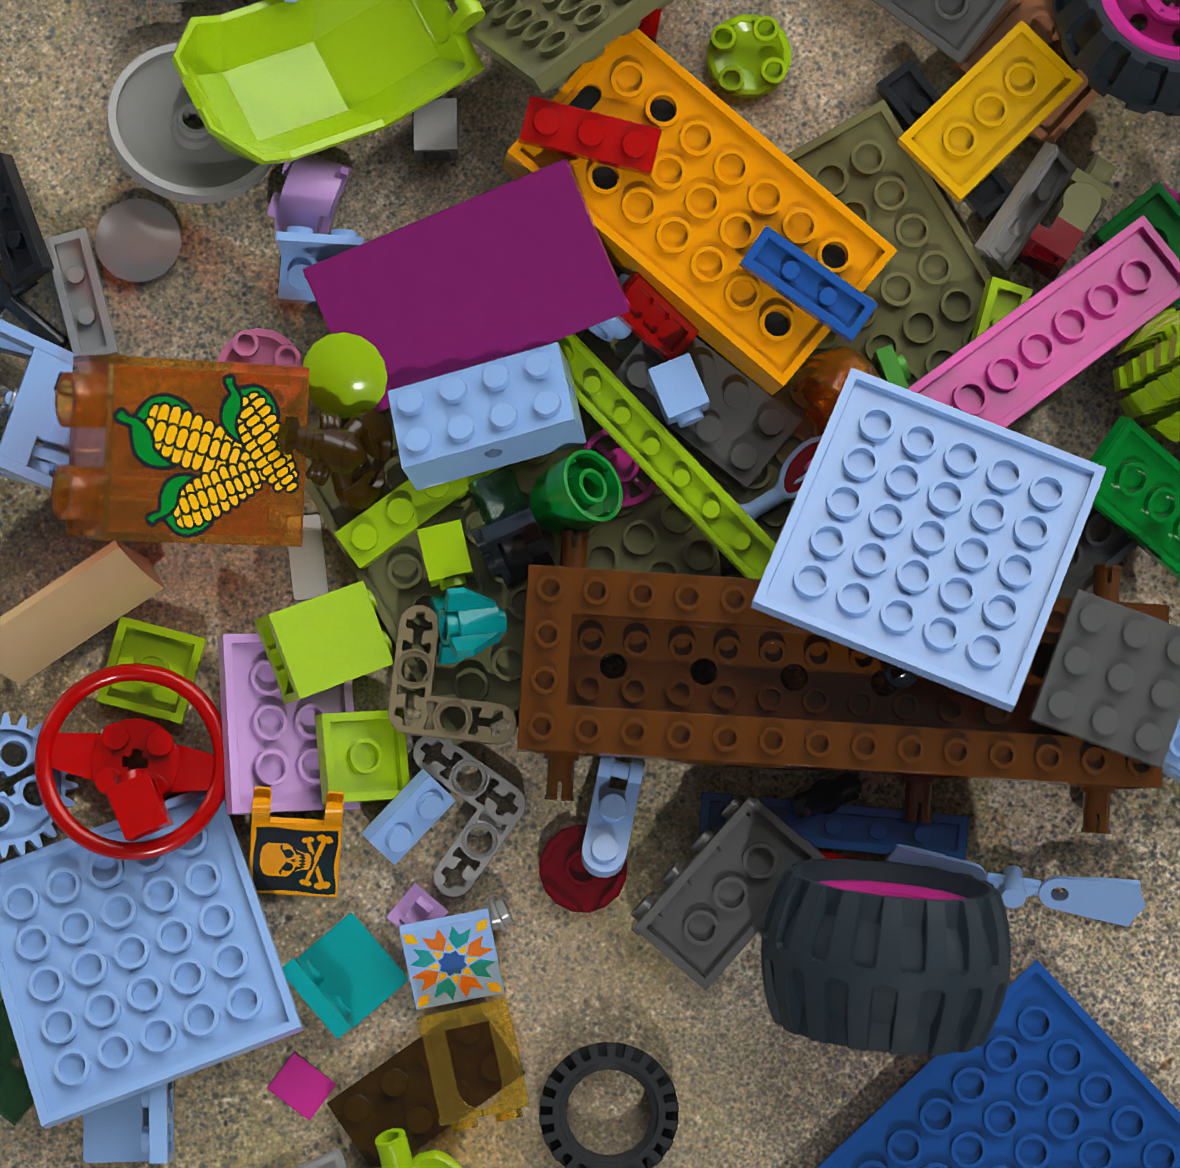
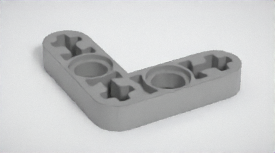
(484, 817)

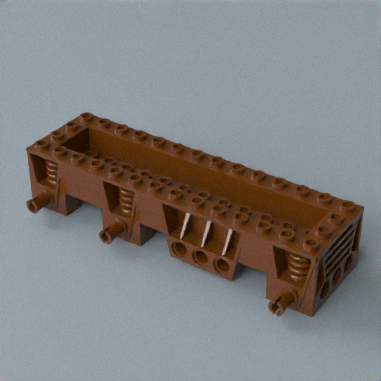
(749, 716)

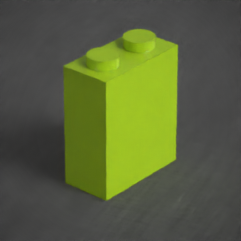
(324, 641)

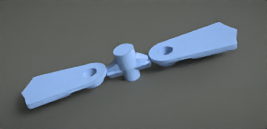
(1092, 897)

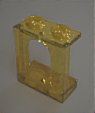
(450, 1105)

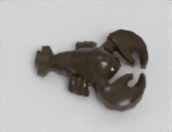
(341, 452)

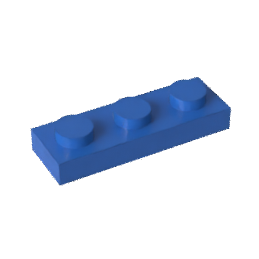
(808, 284)

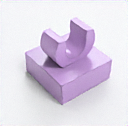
(416, 907)

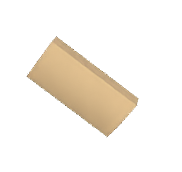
(74, 609)

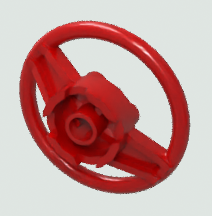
(106, 754)

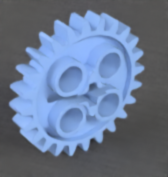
(23, 819)

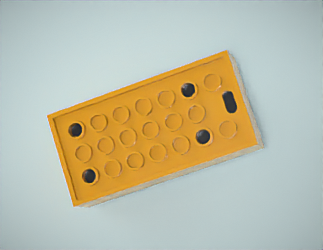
(705, 207)

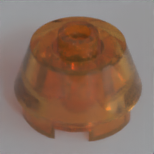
(823, 379)

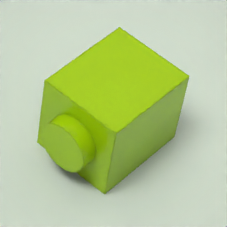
(446, 555)

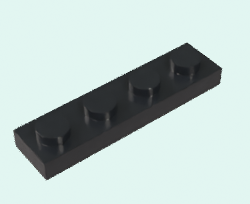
(909, 97)

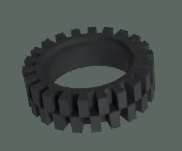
(612, 1057)

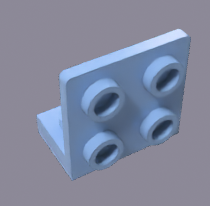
(302, 249)
(132, 1129)

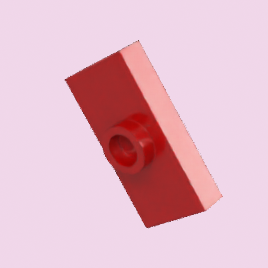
(655, 319)

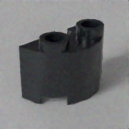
(512, 545)

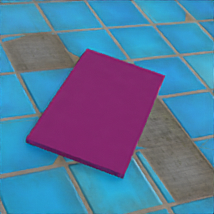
(474, 280)

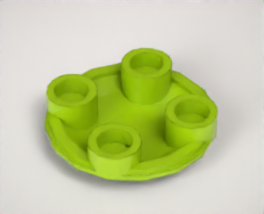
(748, 55)
(345, 374)

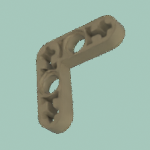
(433, 706)

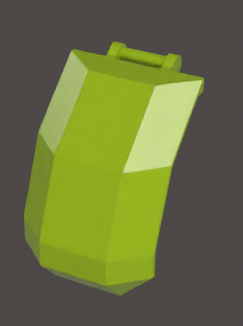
(321, 72)

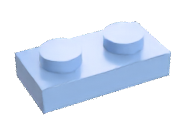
(408, 817)

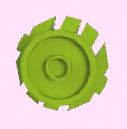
(1153, 375)

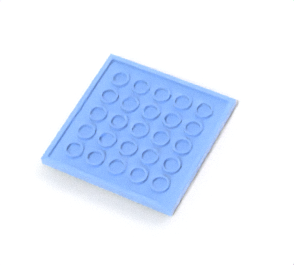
(929, 539)
(136, 965)

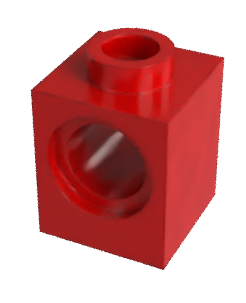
(138, 804)

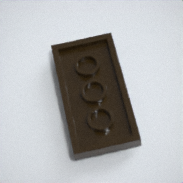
(403, 1093)

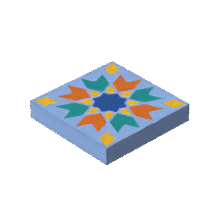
(451, 959)

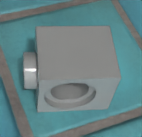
(437, 130)

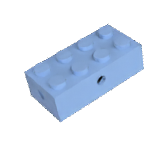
(486, 416)

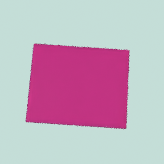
(301, 1086)

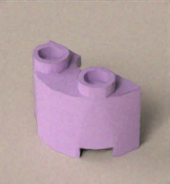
(309, 194)

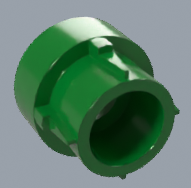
(577, 493)

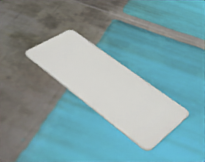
(308, 561)

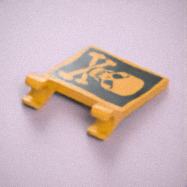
(295, 853)

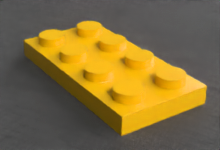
(990, 111)

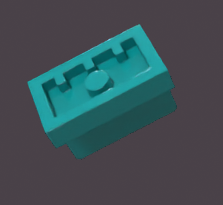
(345, 975)

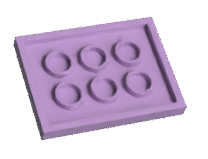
(264, 737)

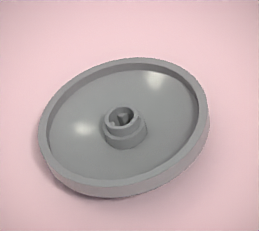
(164, 139)

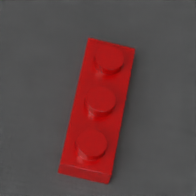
(590, 136)

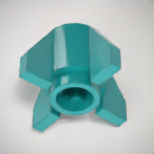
(466, 624)

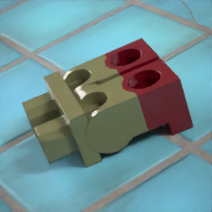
(1077, 207)

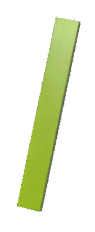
(667, 461)

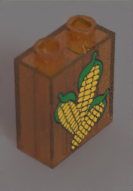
(180, 451)

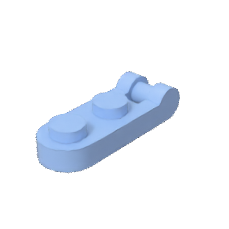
(611, 817)

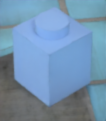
(678, 391)

